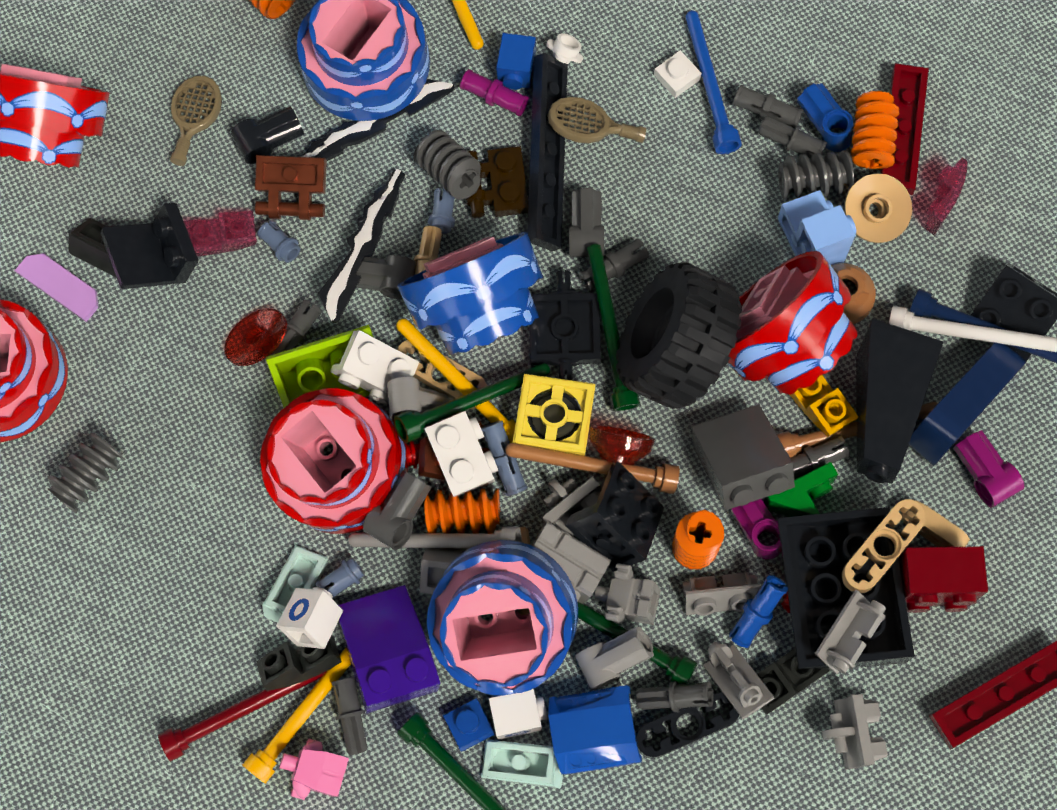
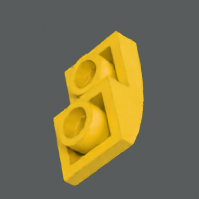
(824, 406)

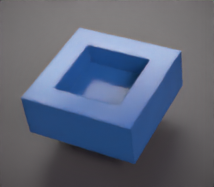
(469, 725)

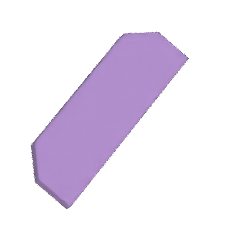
(59, 285)

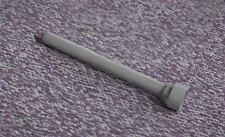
(440, 540)

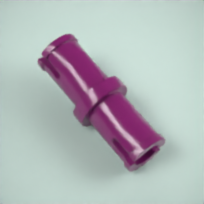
(494, 92)

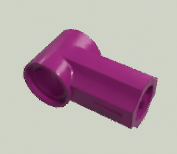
(993, 477)
(754, 521)

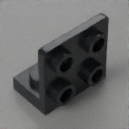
(151, 251)
(1018, 304)
(620, 521)

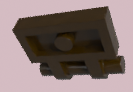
(507, 183)

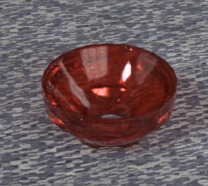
(620, 444)

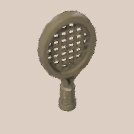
(607, 125)
(180, 152)

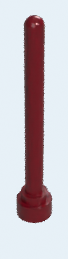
(177, 741)

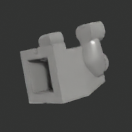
(629, 597)

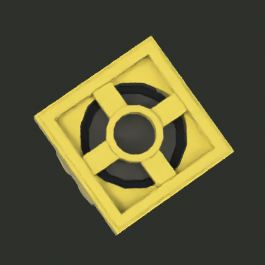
(554, 417)

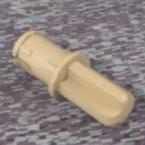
(428, 248)

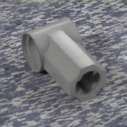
(406, 395)
(606, 661)

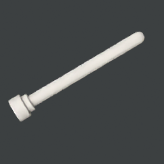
(903, 318)

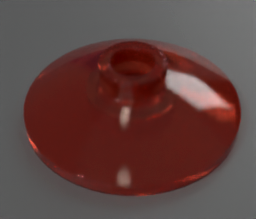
(255, 337)

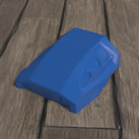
(593, 730)

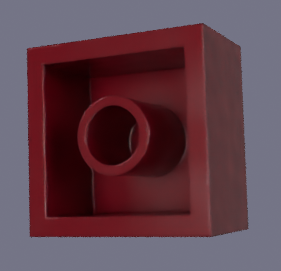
(943, 577)

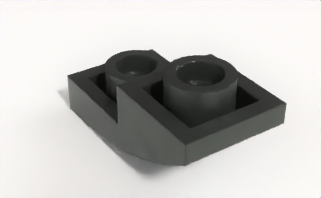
(291, 666)
(786, 680)

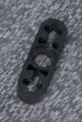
(665, 745)

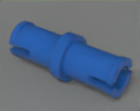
(758, 611)

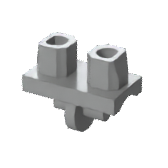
(581, 498)
(852, 731)

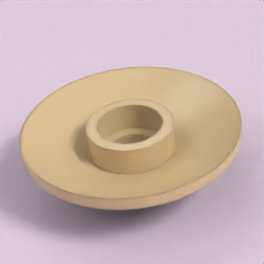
(892, 203)

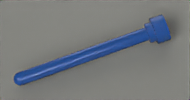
(725, 137)

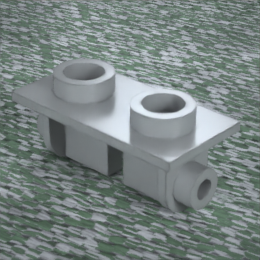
(705, 598)
(842, 644)
(737, 679)

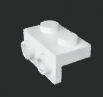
(372, 365)
(461, 454)

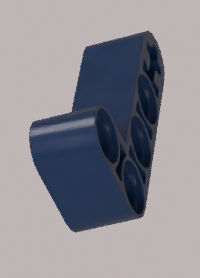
(965, 402)

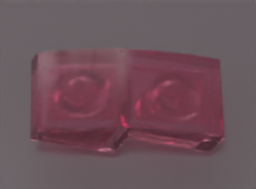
(950, 186)
(222, 235)

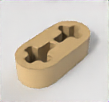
(938, 529)

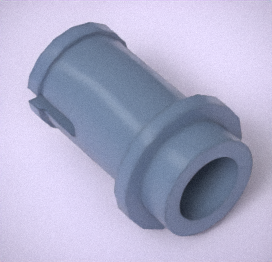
(442, 211)
(285, 248)
(342, 577)

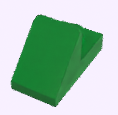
(797, 500)

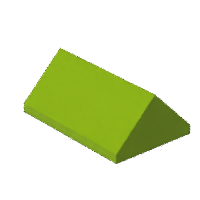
(309, 366)

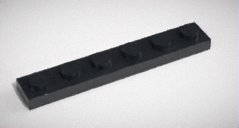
(546, 155)

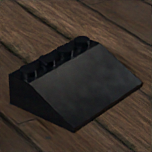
(813, 561)

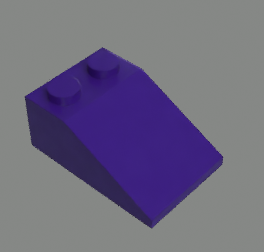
(387, 649)

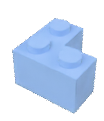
(817, 226)

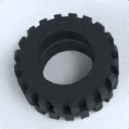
(679, 335)

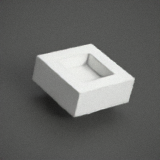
(677, 74)

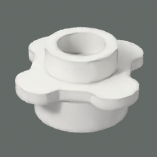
(565, 48)

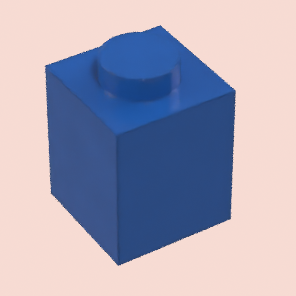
(516, 61)

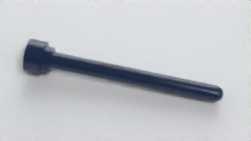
(927, 306)

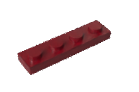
(909, 94)
(998, 697)

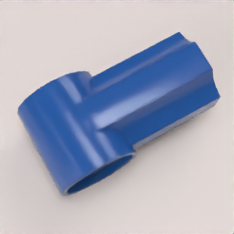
(827, 115)

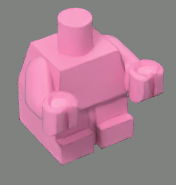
(315, 770)

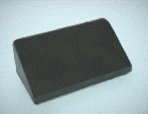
(88, 245)

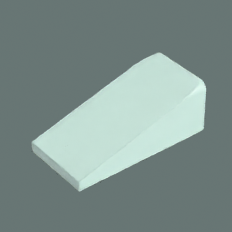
(300, 571)
(521, 764)

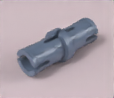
(508, 467)

